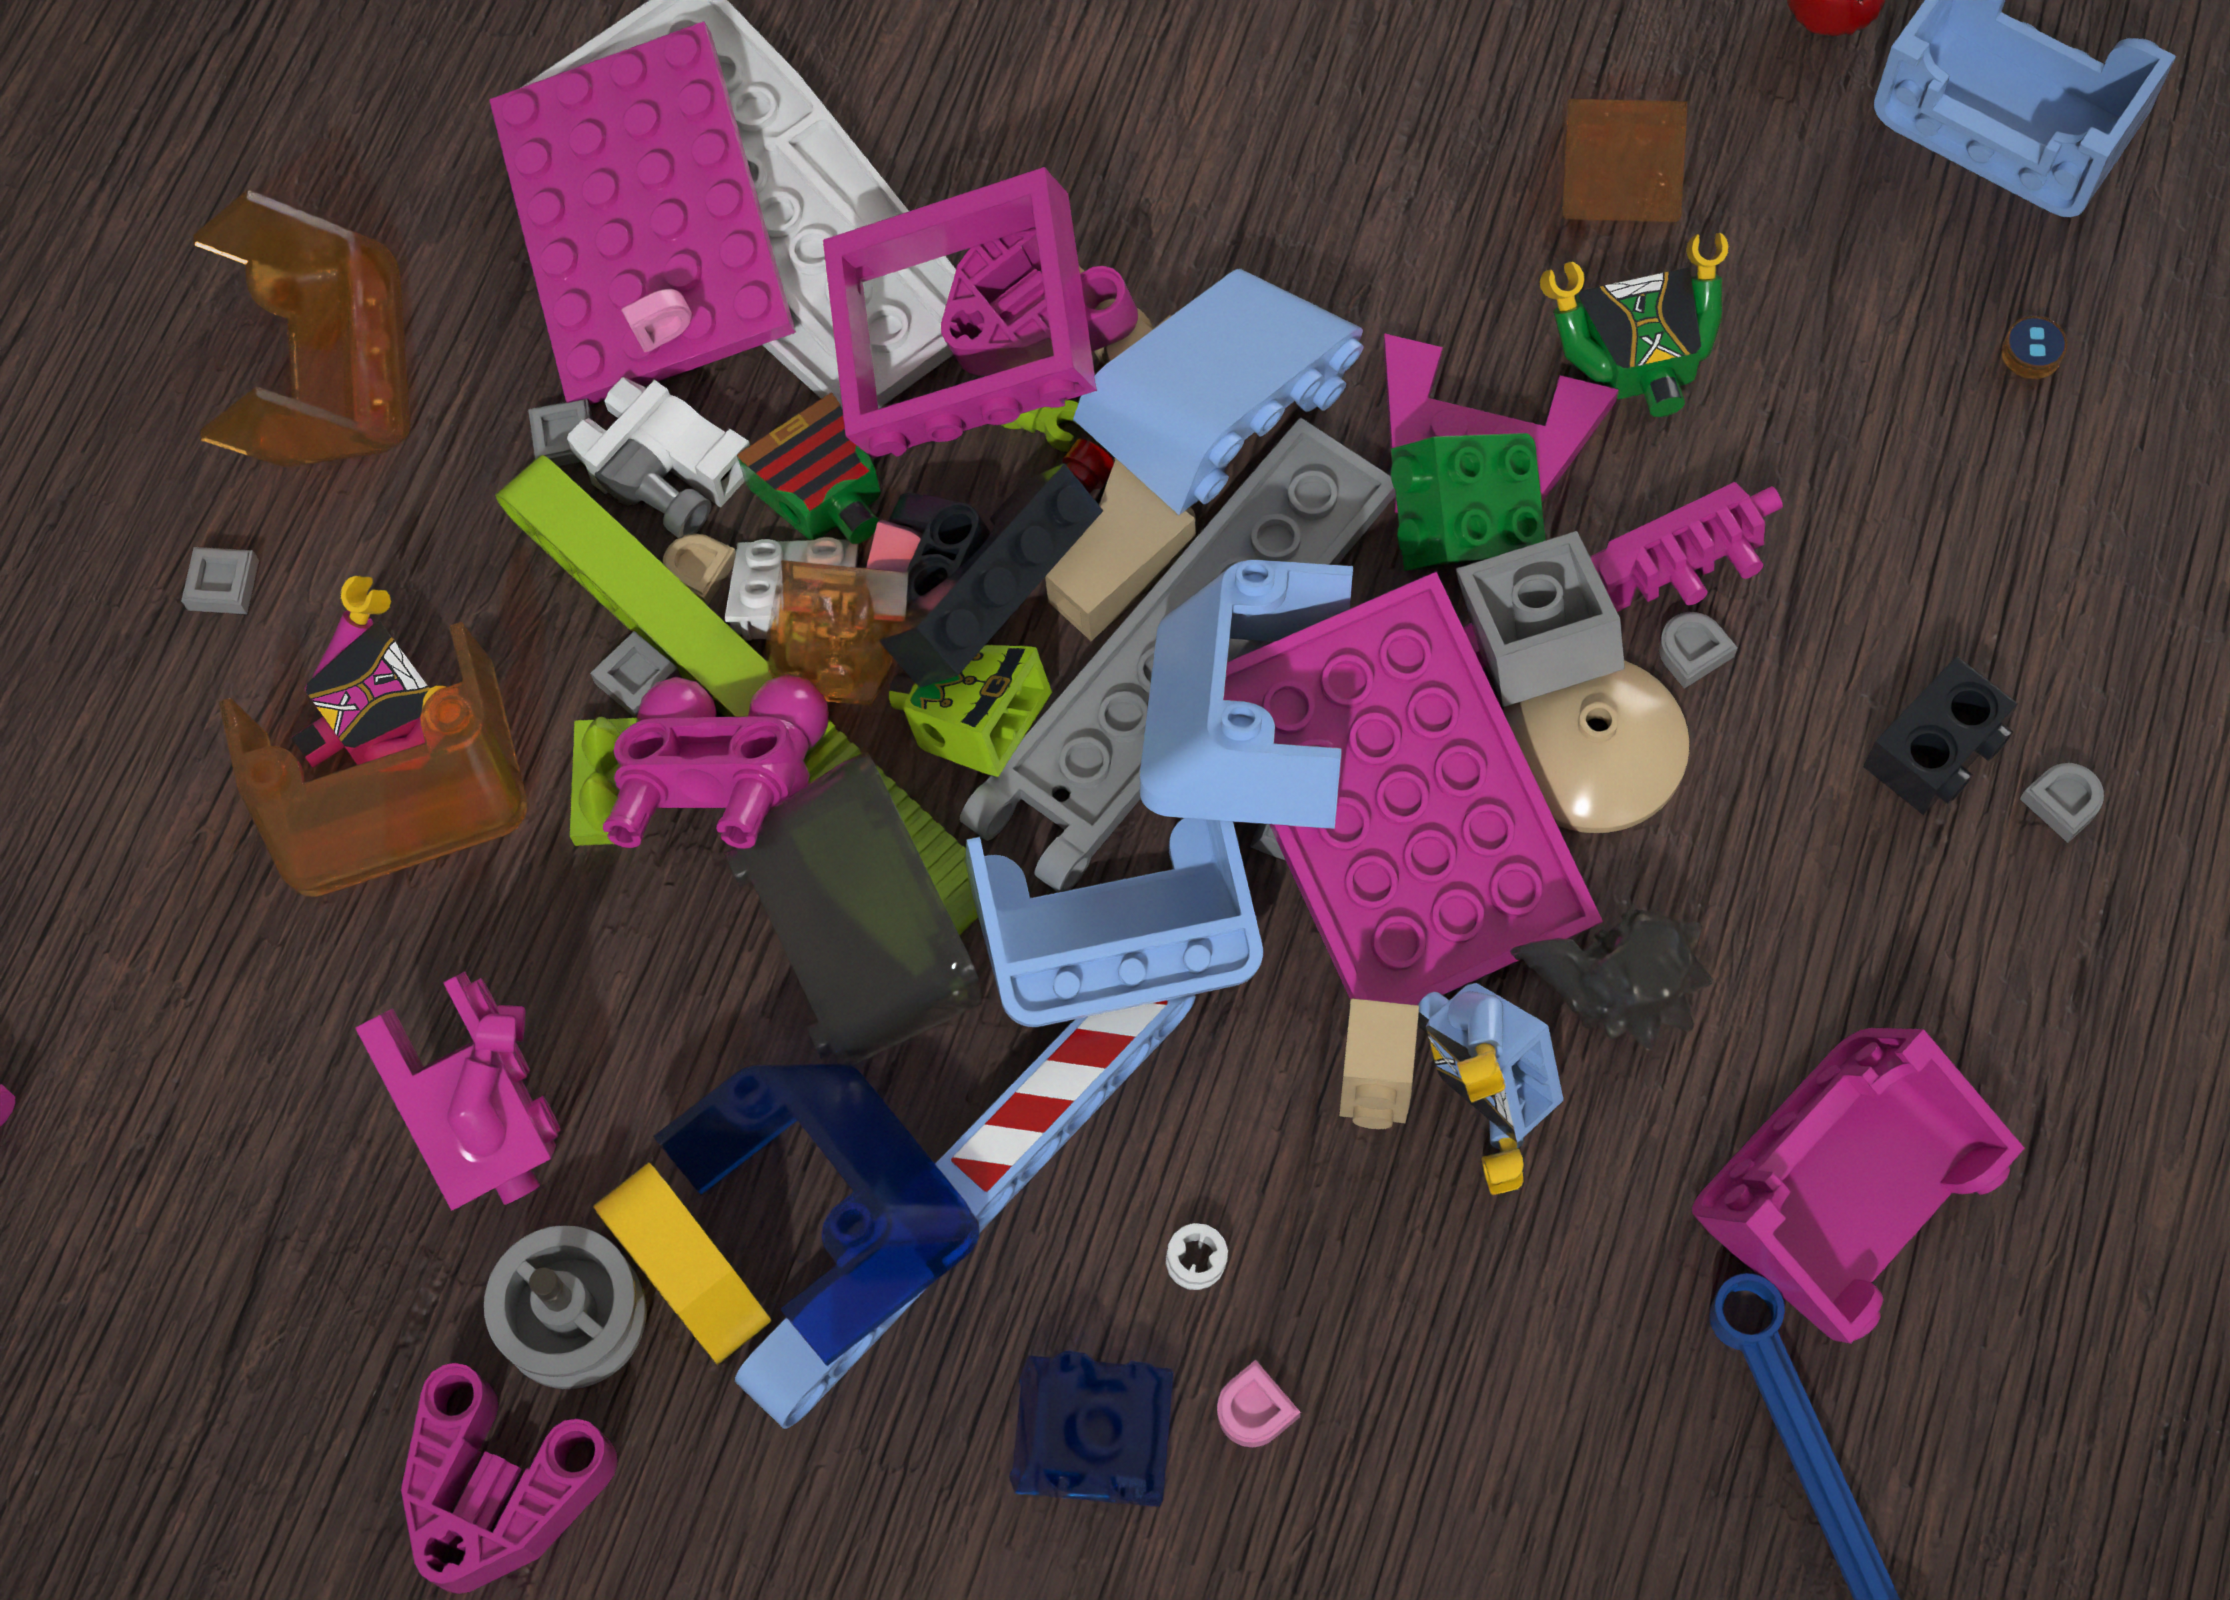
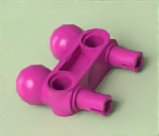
(697, 760)

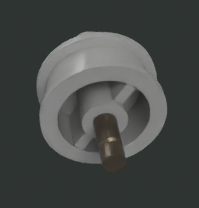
(565, 1307)

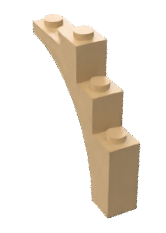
(1127, 543)

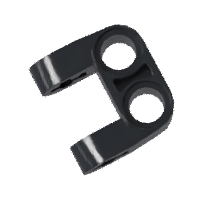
(949, 538)

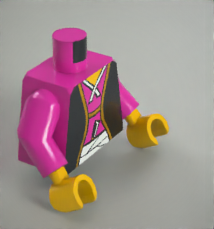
(363, 686)

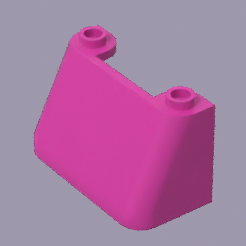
(1855, 1173)

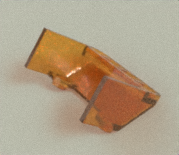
(341, 333)
(393, 809)

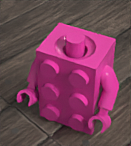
(470, 1105)

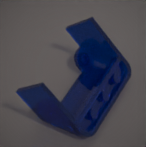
(887, 1236)

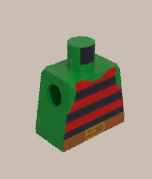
(814, 474)

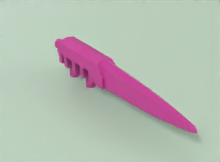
(1681, 542)

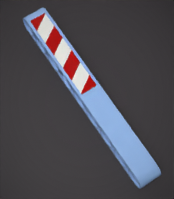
(987, 1170)

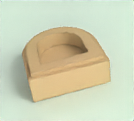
(700, 563)

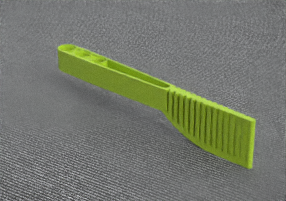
(696, 640)

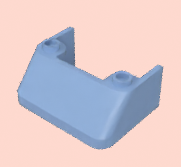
(1219, 754)

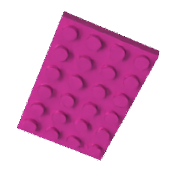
(634, 189)
(1438, 821)

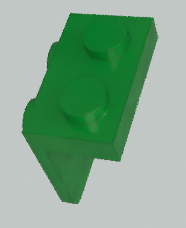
(1466, 498)

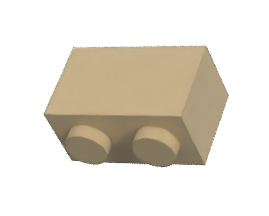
(1379, 1063)

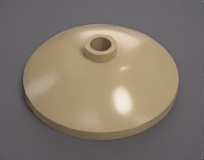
(1610, 775)

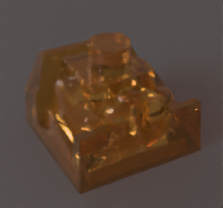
(830, 627)

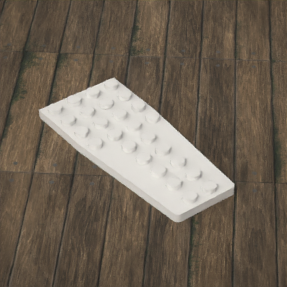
(808, 189)

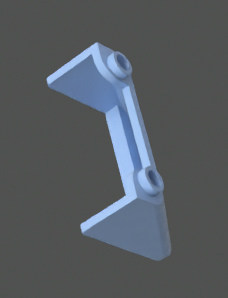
(1120, 938)

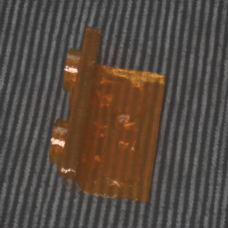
(1624, 159)

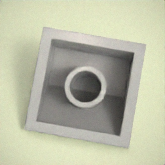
(1542, 618)

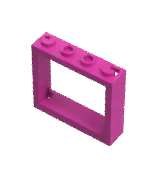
(934, 232)

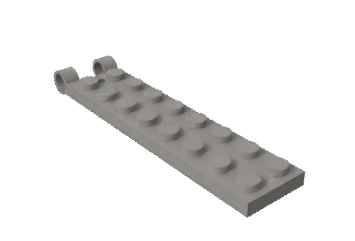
(1297, 506)

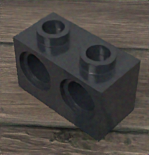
(1933, 730)

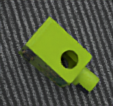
(981, 711)

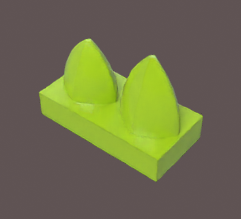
(593, 778)

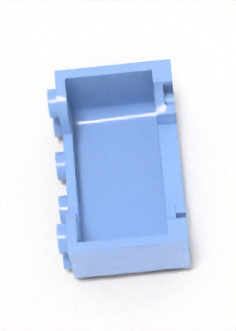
(2017, 100)

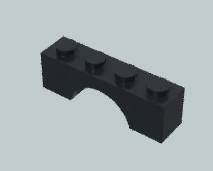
(967, 609)

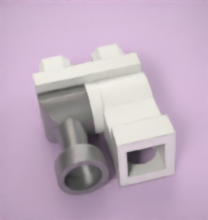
(649, 440)

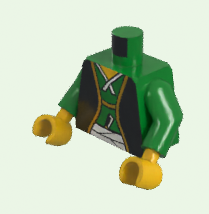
(1642, 330)

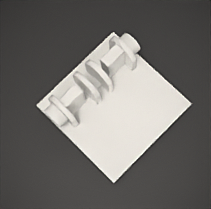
(757, 573)

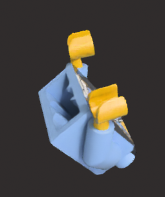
(1499, 1065)

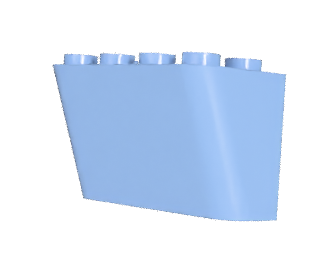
(1211, 379)

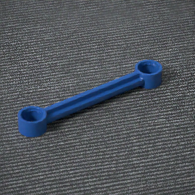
(1805, 1441)

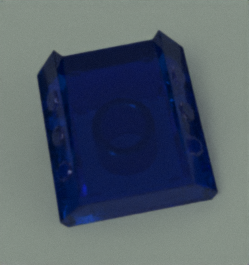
(1092, 1430)

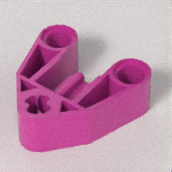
(1003, 305)
(441, 1461)

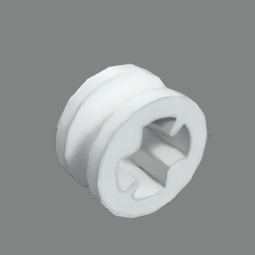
(1176, 1251)

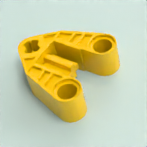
(682, 1263)

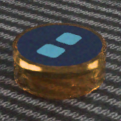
(2034, 347)

